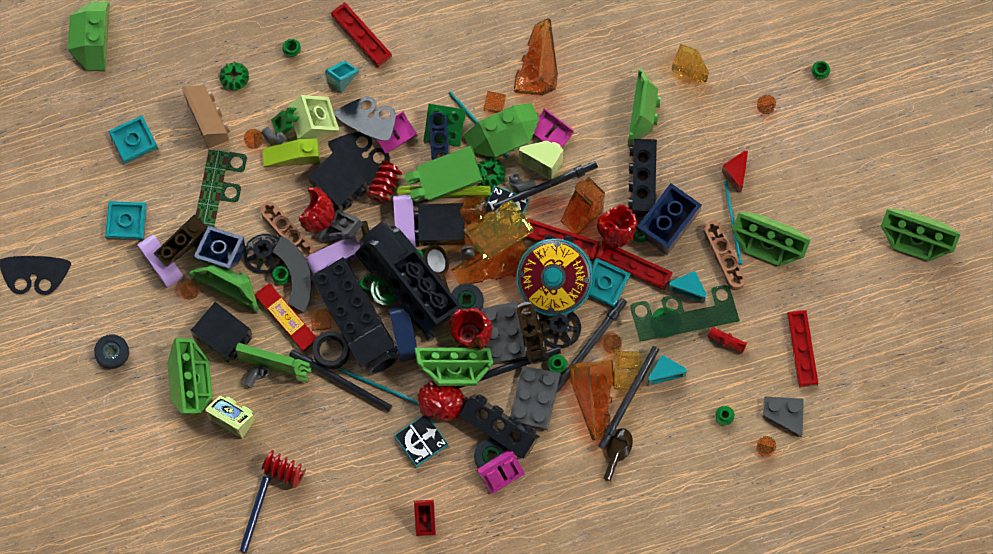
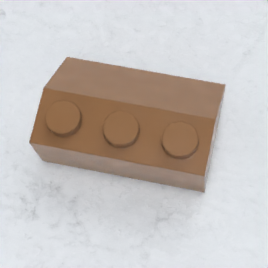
(206, 115)

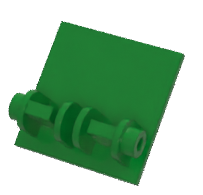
(456, 120)

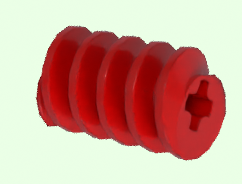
(383, 181)
(283, 469)

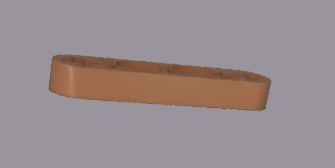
(288, 230)
(724, 255)

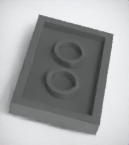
(507, 339)
(535, 397)

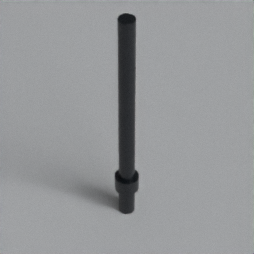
(577, 171)
(612, 315)
(515, 365)
(341, 381)
(611, 430)

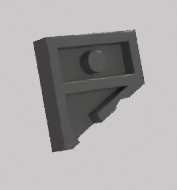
(342, 227)
(785, 412)

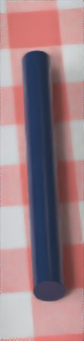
(254, 514)

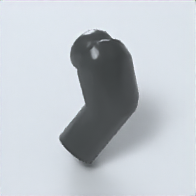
(272, 138)
(520, 185)
(467, 251)
(255, 374)

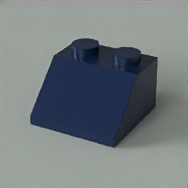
(220, 248)

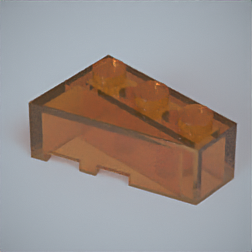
(583, 206)

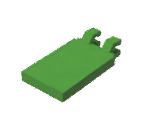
(445, 175)
(274, 361)

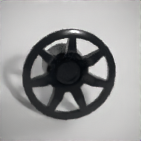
(263, 252)
(560, 326)

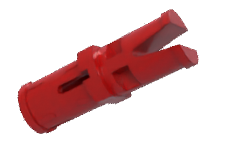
(727, 340)

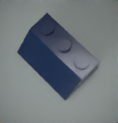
(669, 218)

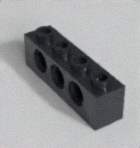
(648, 149)
(504, 436)

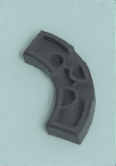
(299, 272)

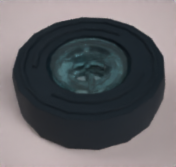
(118, 358)

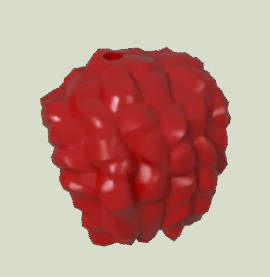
(318, 213)
(617, 226)
(470, 324)
(441, 401)

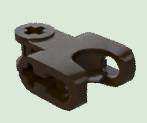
(532, 332)

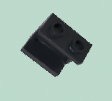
(338, 181)
(440, 223)
(221, 331)

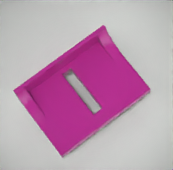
(403, 130)
(559, 135)
(492, 476)

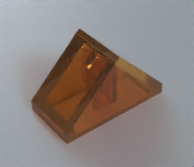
(474, 208)

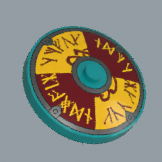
(555, 277)

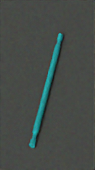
(468, 112)
(732, 221)
(378, 386)

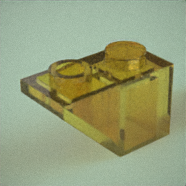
(690, 63)

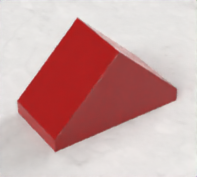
(735, 170)
(424, 517)

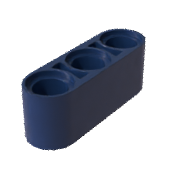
(434, 131)
(403, 333)

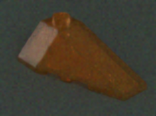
(539, 66)
(501, 265)
(592, 389)

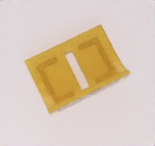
(626, 360)

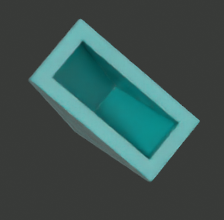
(341, 75)
(689, 286)
(665, 371)

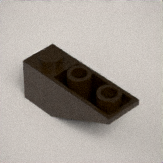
(181, 241)

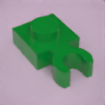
(283, 121)

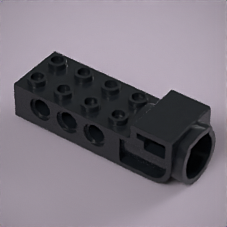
(407, 275)
(356, 317)

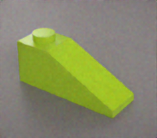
(292, 153)

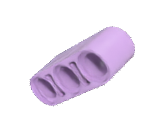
(405, 216)
(325, 257)
(169, 274)

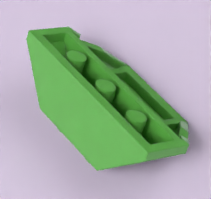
(89, 35)
(643, 108)
(503, 131)
(918, 234)
(769, 239)
(228, 284)
(454, 365)
(189, 377)

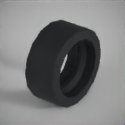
(331, 335)

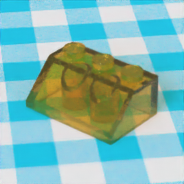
(498, 230)

